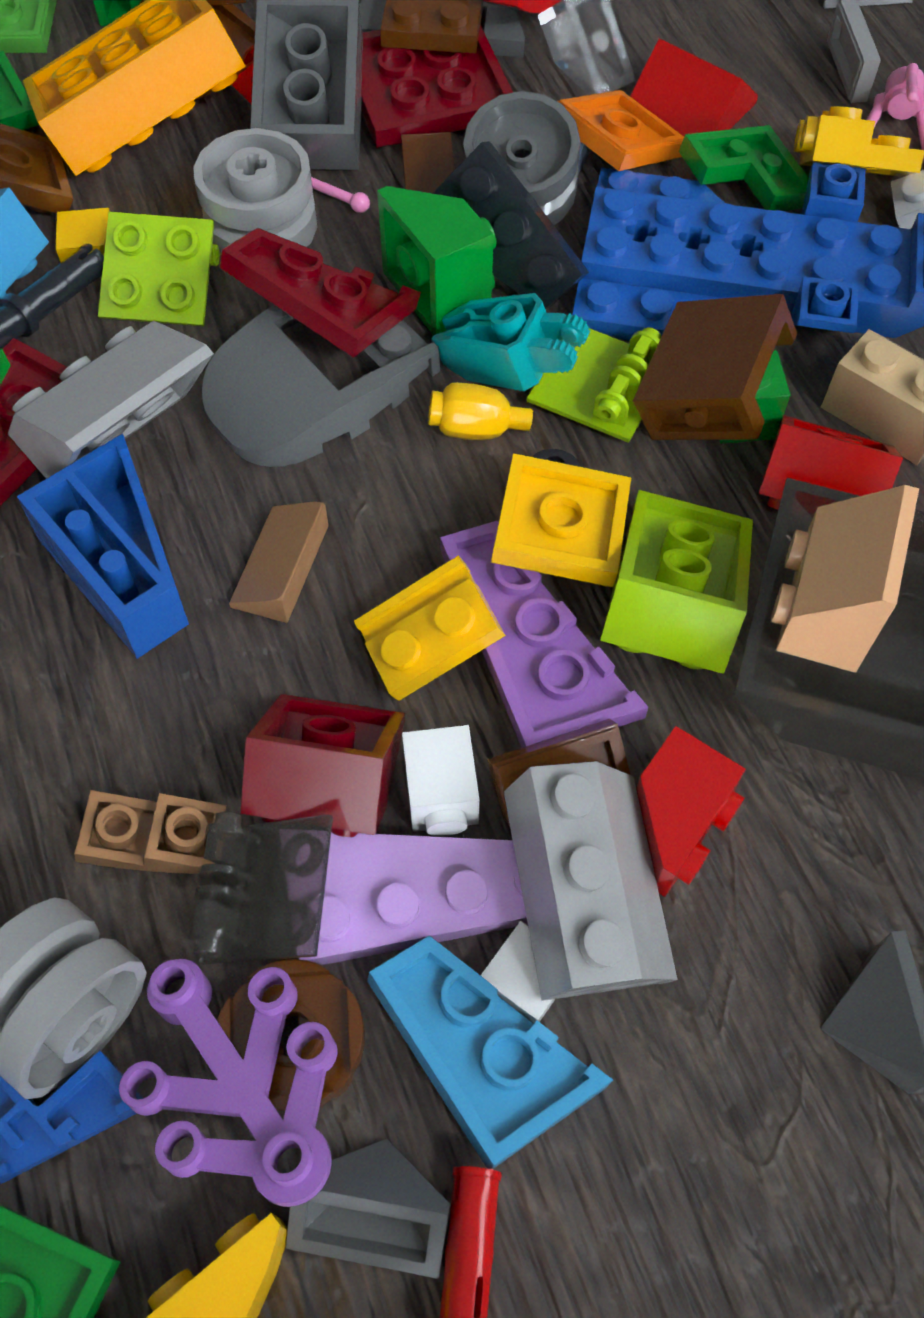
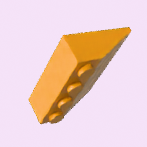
(131, 79)

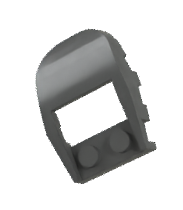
(280, 406)

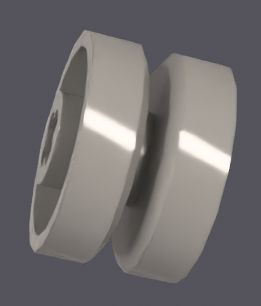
(254, 183)
(59, 994)

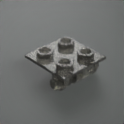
(262, 889)

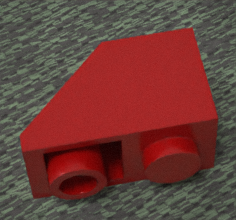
(680, 799)

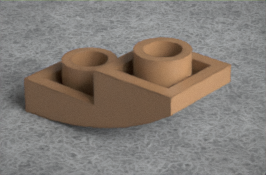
(145, 833)

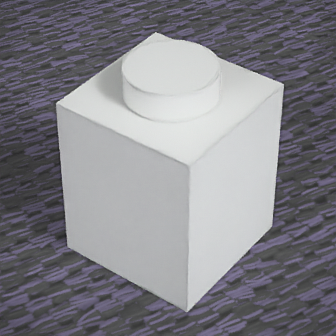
(441, 780)

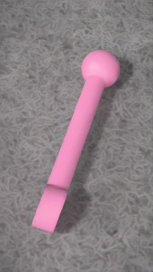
(358, 201)

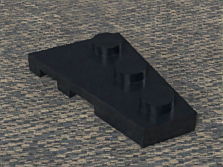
(528, 248)

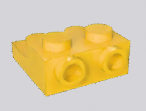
(848, 140)

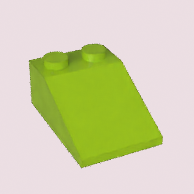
(681, 583)

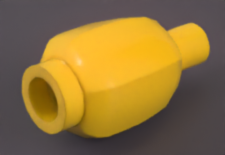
(475, 412)

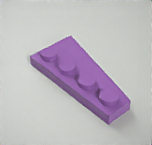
(544, 664)

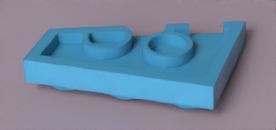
(483, 1057)

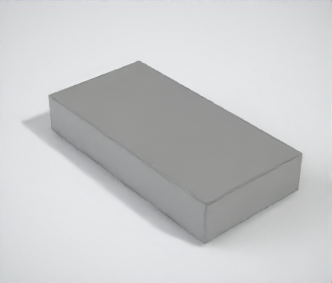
(853, 50)

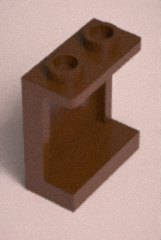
(712, 367)

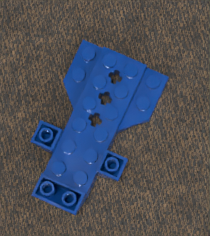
(679, 242)

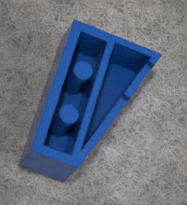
(107, 543)

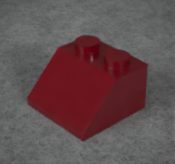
(321, 761)

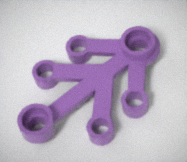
(240, 1087)

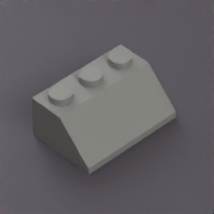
(107, 396)
(587, 880)

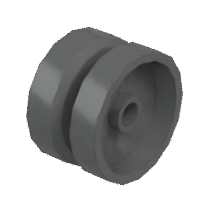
(536, 142)

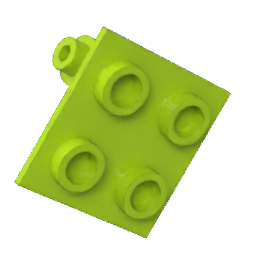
(157, 268)
(601, 383)

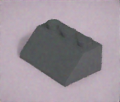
(310, 77)

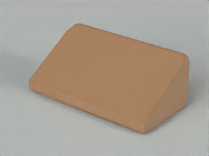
(281, 560)

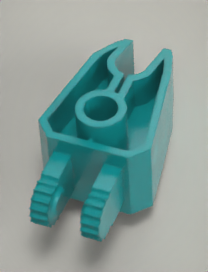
(509, 341)

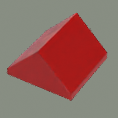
(691, 91)

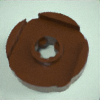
(320, 1000)

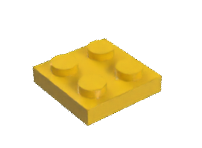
(562, 520)

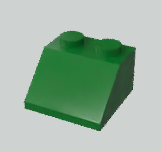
(436, 249)

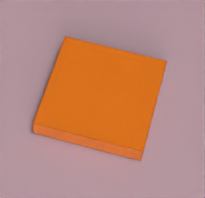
(622, 130)

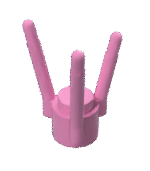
(902, 97)

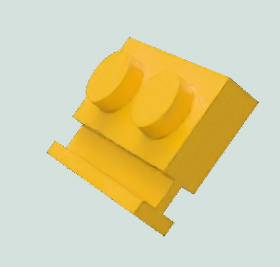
(428, 628)

